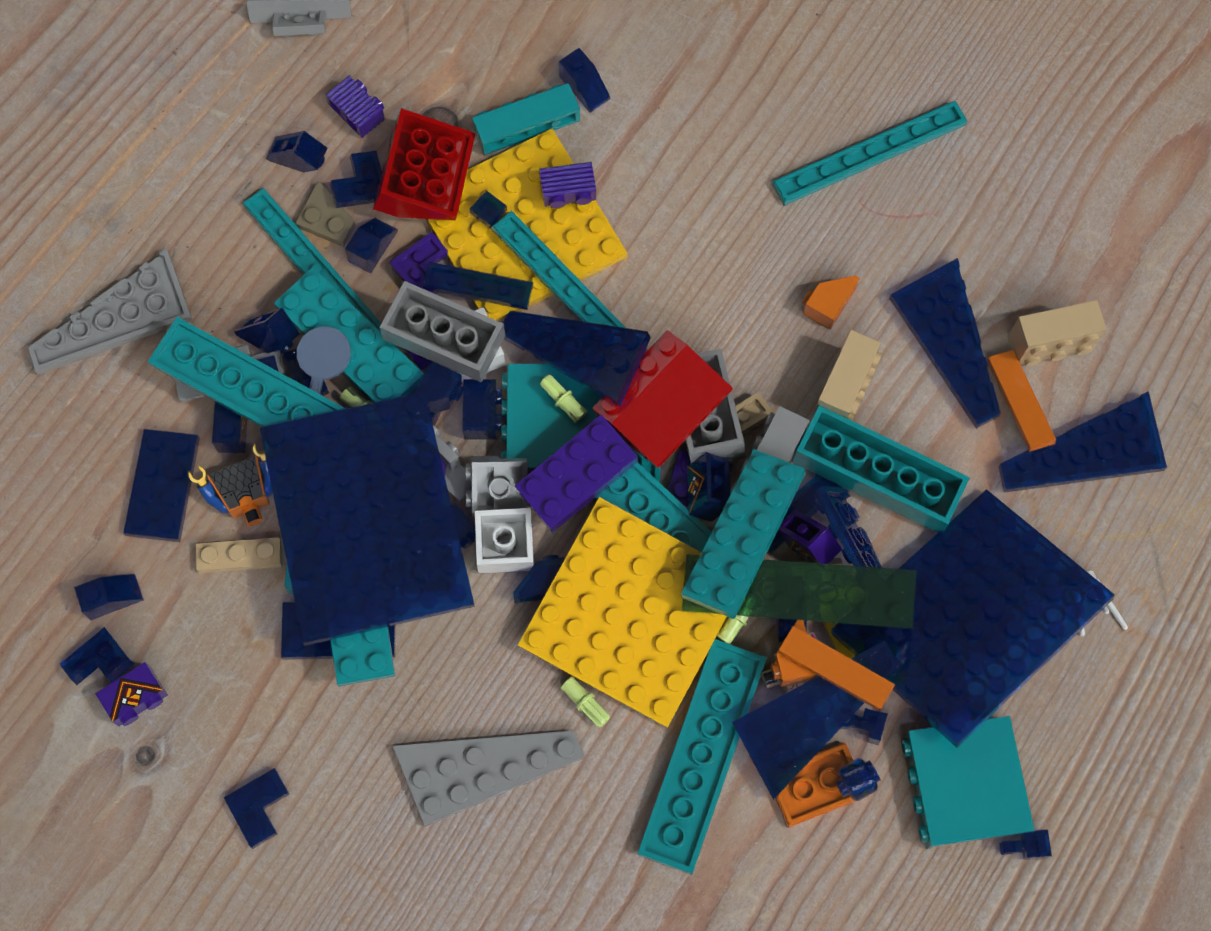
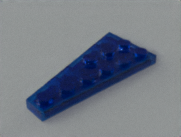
(947, 331)
(854, 539)

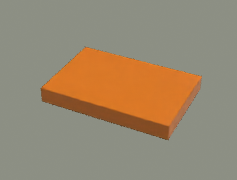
(814, 787)

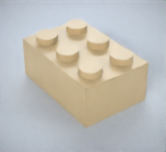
(1057, 333)
(851, 375)

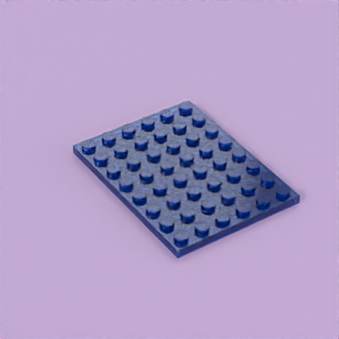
(365, 518)
(985, 616)

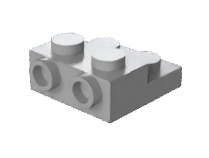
(494, 483)

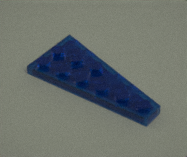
(584, 351)
(1101, 448)
(801, 722)

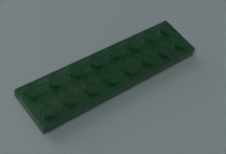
(825, 594)

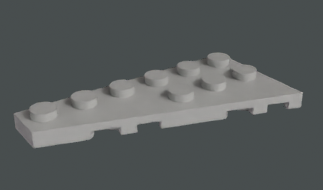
(120, 315)
(468, 772)

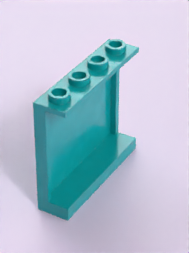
(534, 423)
(970, 788)

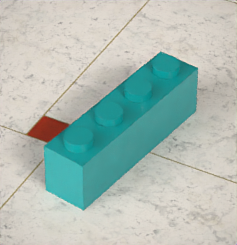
(526, 118)

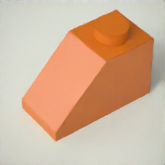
(829, 300)
(787, 670)

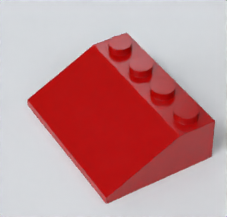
(424, 168)
(665, 399)

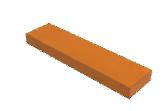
(1021, 400)
(836, 668)

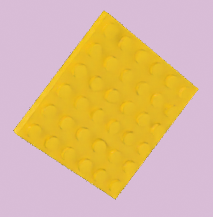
(573, 233)
(620, 616)

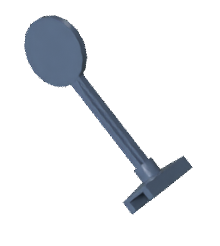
(323, 355)

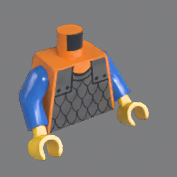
(238, 488)

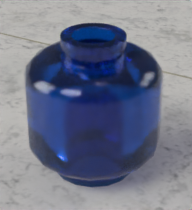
(857, 779)

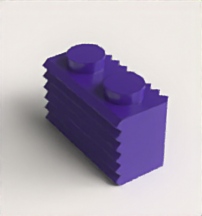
(355, 106)
(568, 184)

